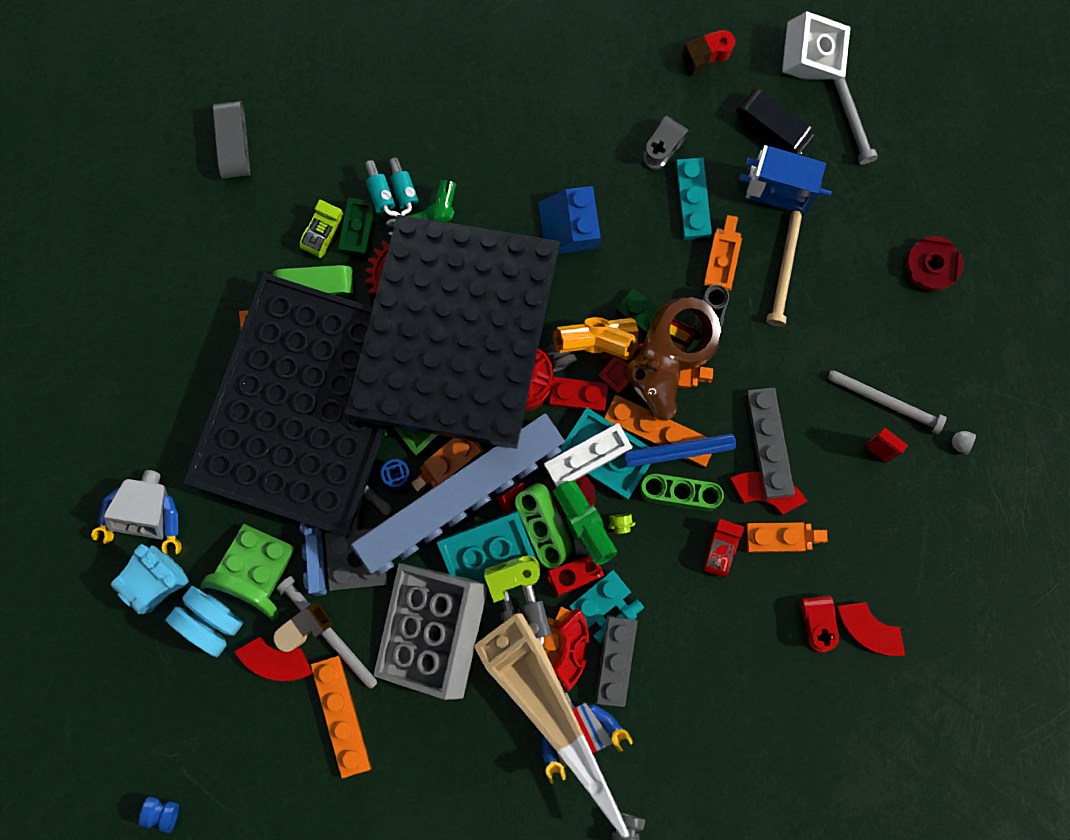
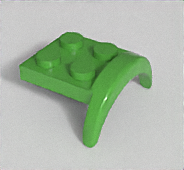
(252, 569)

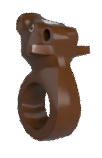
(658, 366)

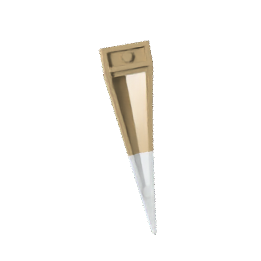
(526, 674)

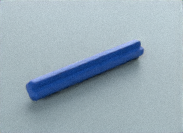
(680, 450)

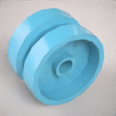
(202, 624)

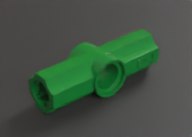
(584, 522)

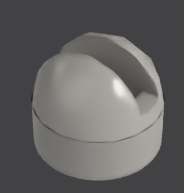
(963, 441)

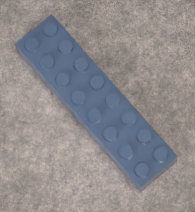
(455, 495)

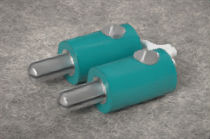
(380, 191)

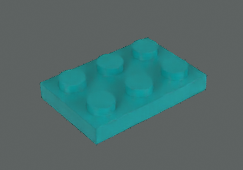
(614, 474)
(485, 545)

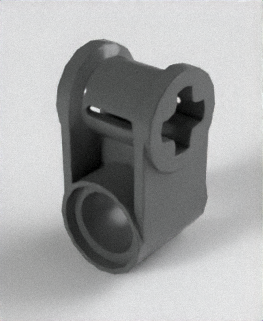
(666, 141)
(720, 309)

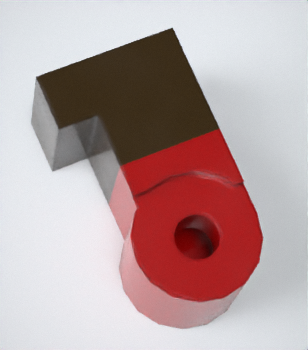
(707, 49)

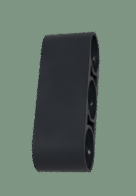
(775, 122)

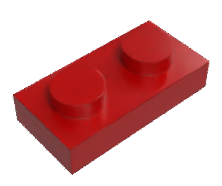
(578, 394)

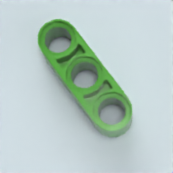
(329, 279)
(694, 487)
(544, 539)

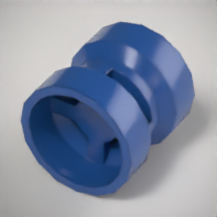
(397, 479)
(158, 814)

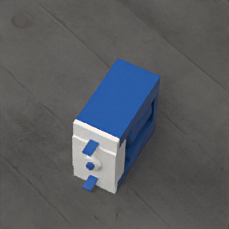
(784, 179)

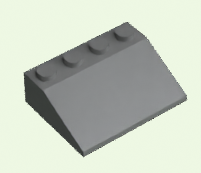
(430, 631)

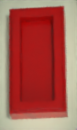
(886, 445)

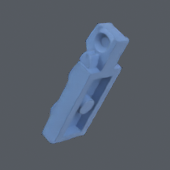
(314, 555)

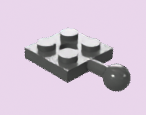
(340, 572)

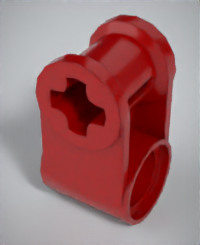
(820, 617)

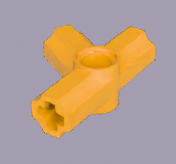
(599, 336)

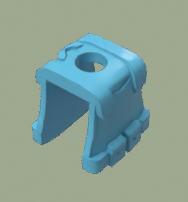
(148, 579)

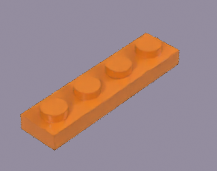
(641, 423)
(341, 717)

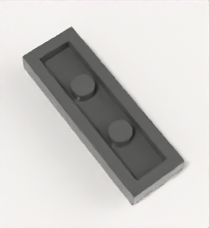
(615, 661)

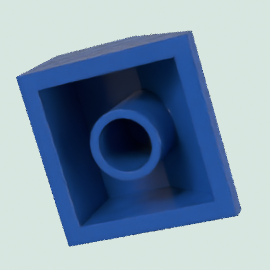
(571, 219)

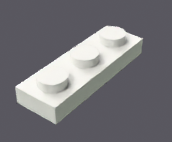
(588, 455)

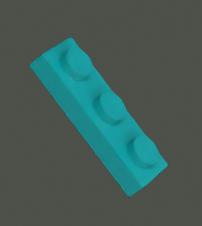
(693, 198)

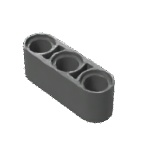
(231, 139)

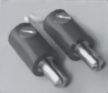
(533, 613)

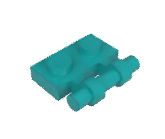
(602, 598)

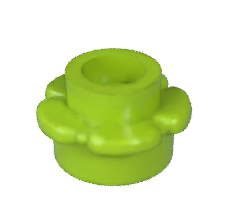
(621, 523)

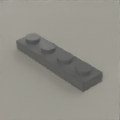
(770, 443)

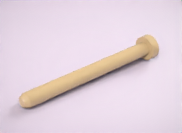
(777, 318)

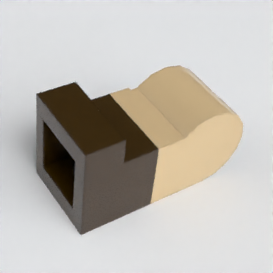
(295, 631)

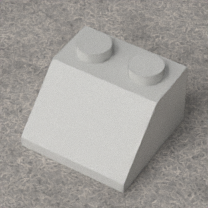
(816, 48)

